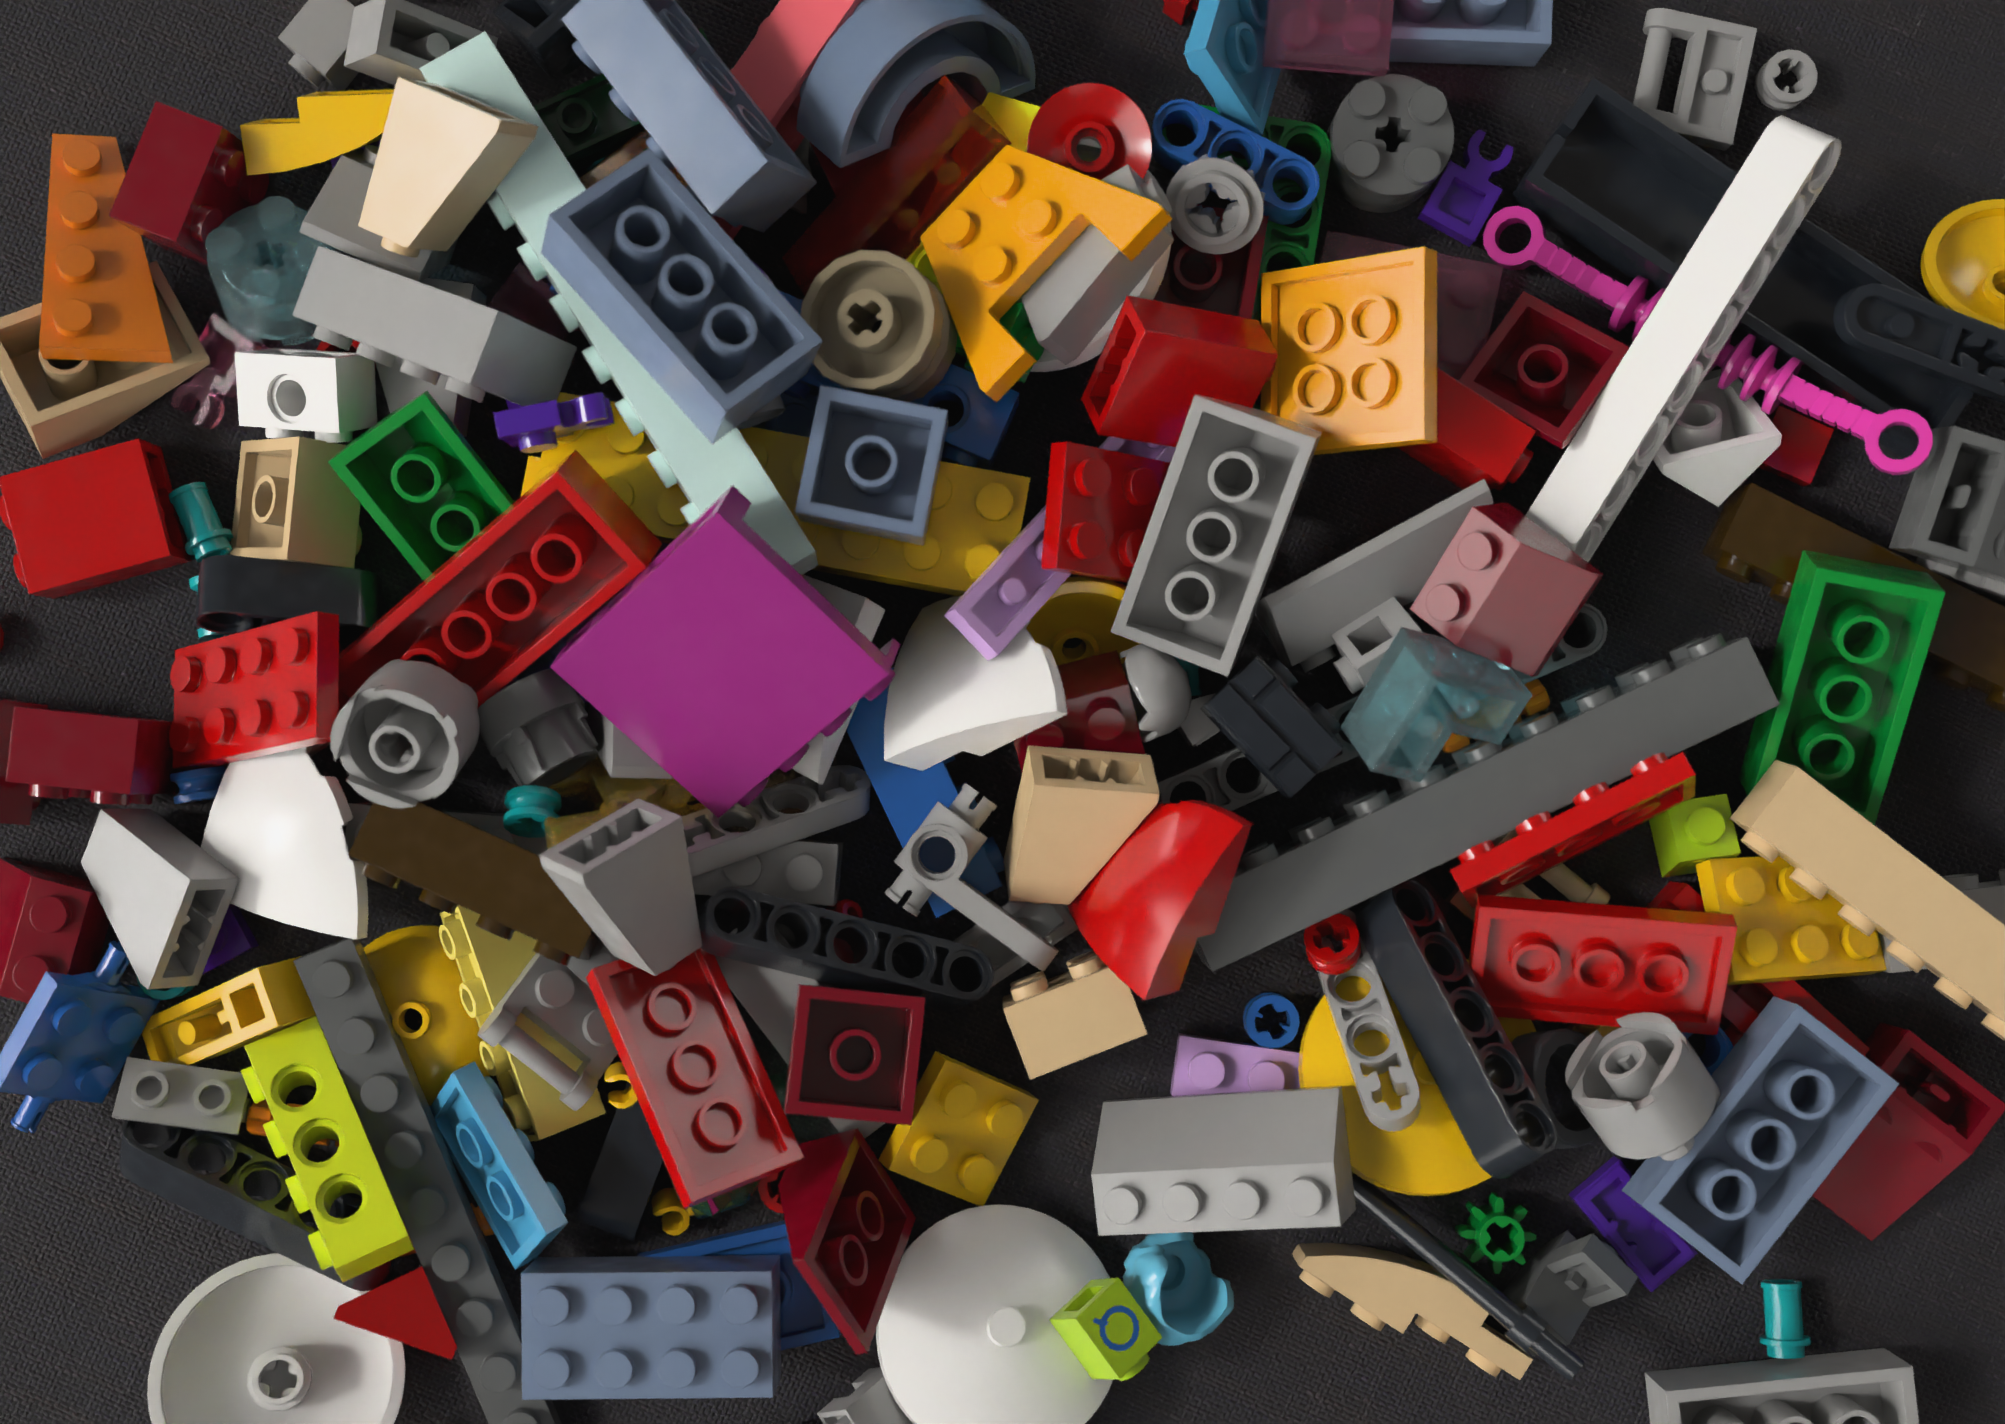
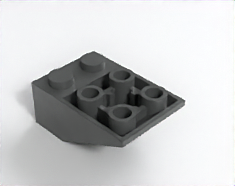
(1957, 504)

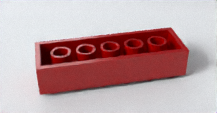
(512, 586)

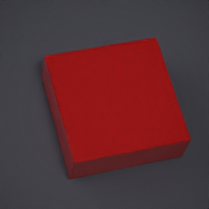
(1800, 448)

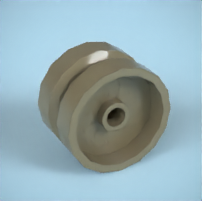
(887, 293)

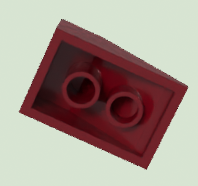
(845, 1230)

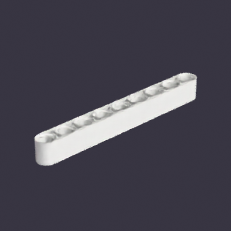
(1685, 333)

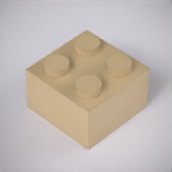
(1070, 1014)

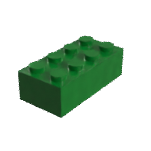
(1845, 675)

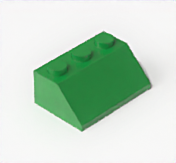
(421, 483)

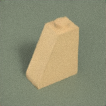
(437, 166)
(1073, 818)

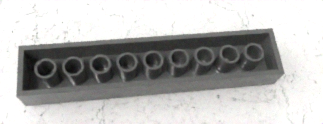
(1486, 792)

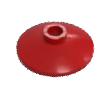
(1095, 114)

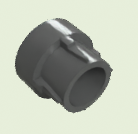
(538, 730)

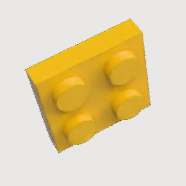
(959, 1130)

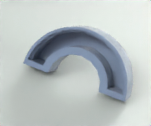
(890, 55)

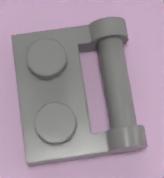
(1710, 75)
(568, 1013)

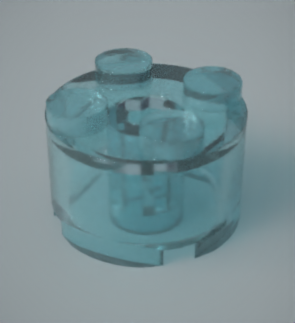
(261, 268)

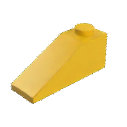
(229, 1015)

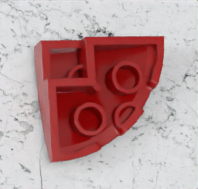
(1161, 893)

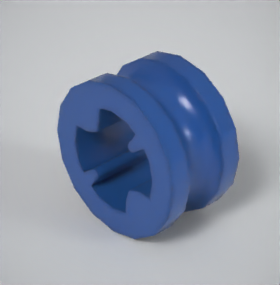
(197, 784)
(1279, 1004)

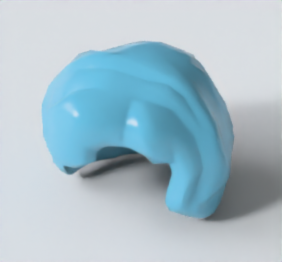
(1177, 1287)

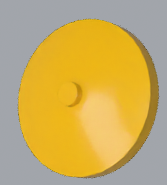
(1420, 1159)

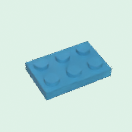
(1228, 58)
(498, 1165)

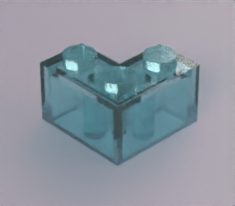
(1423, 696)

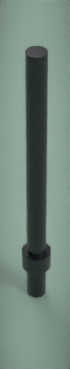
(1523, 1326)

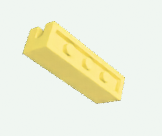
(488, 971)

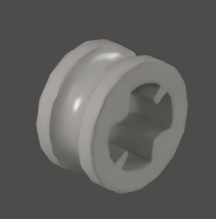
(1792, 61)

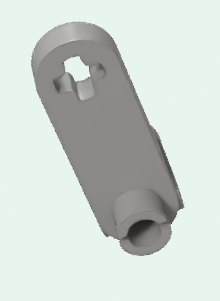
(961, 828)

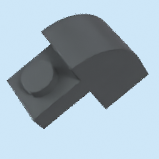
(1568, 1280)

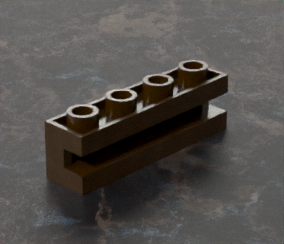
(472, 870)

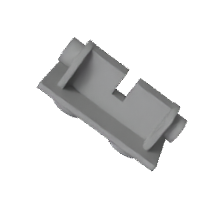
(182, 1096)

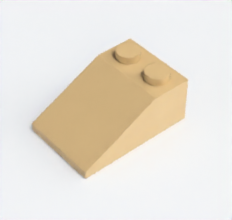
(84, 399)

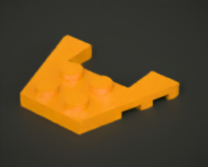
(1008, 234)

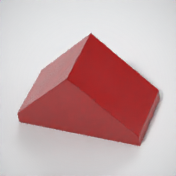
(402, 1312)

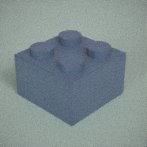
(872, 465)

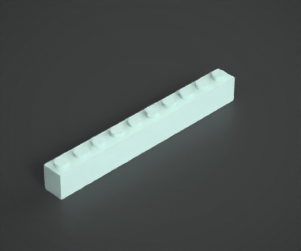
(525, 198)

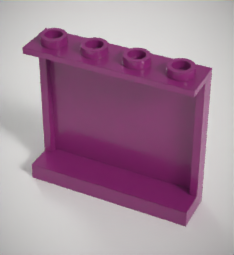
(723, 660)

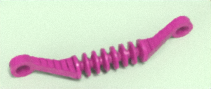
(1736, 361)

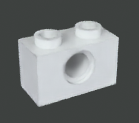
(306, 392)

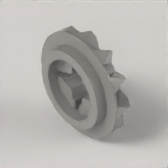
(1199, 225)

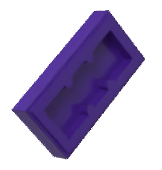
(1633, 1232)

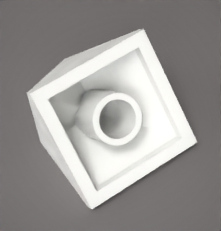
(1717, 441)

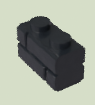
(1274, 725)

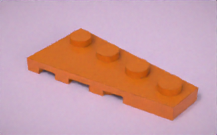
(95, 269)

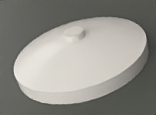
(972, 1325)
(267, 1351)

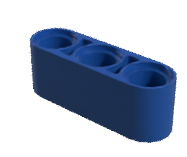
(1217, 135)

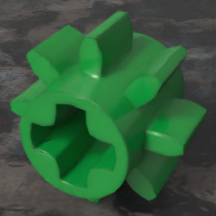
(1510, 1245)

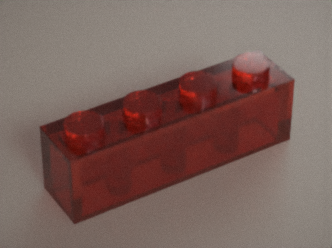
(905, 186)

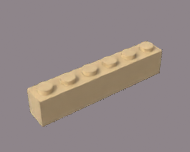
(1879, 887)

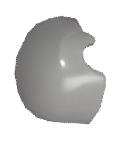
(1157, 690)

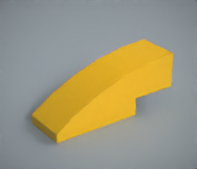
(326, 128)

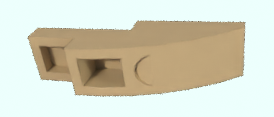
(1396, 1287)

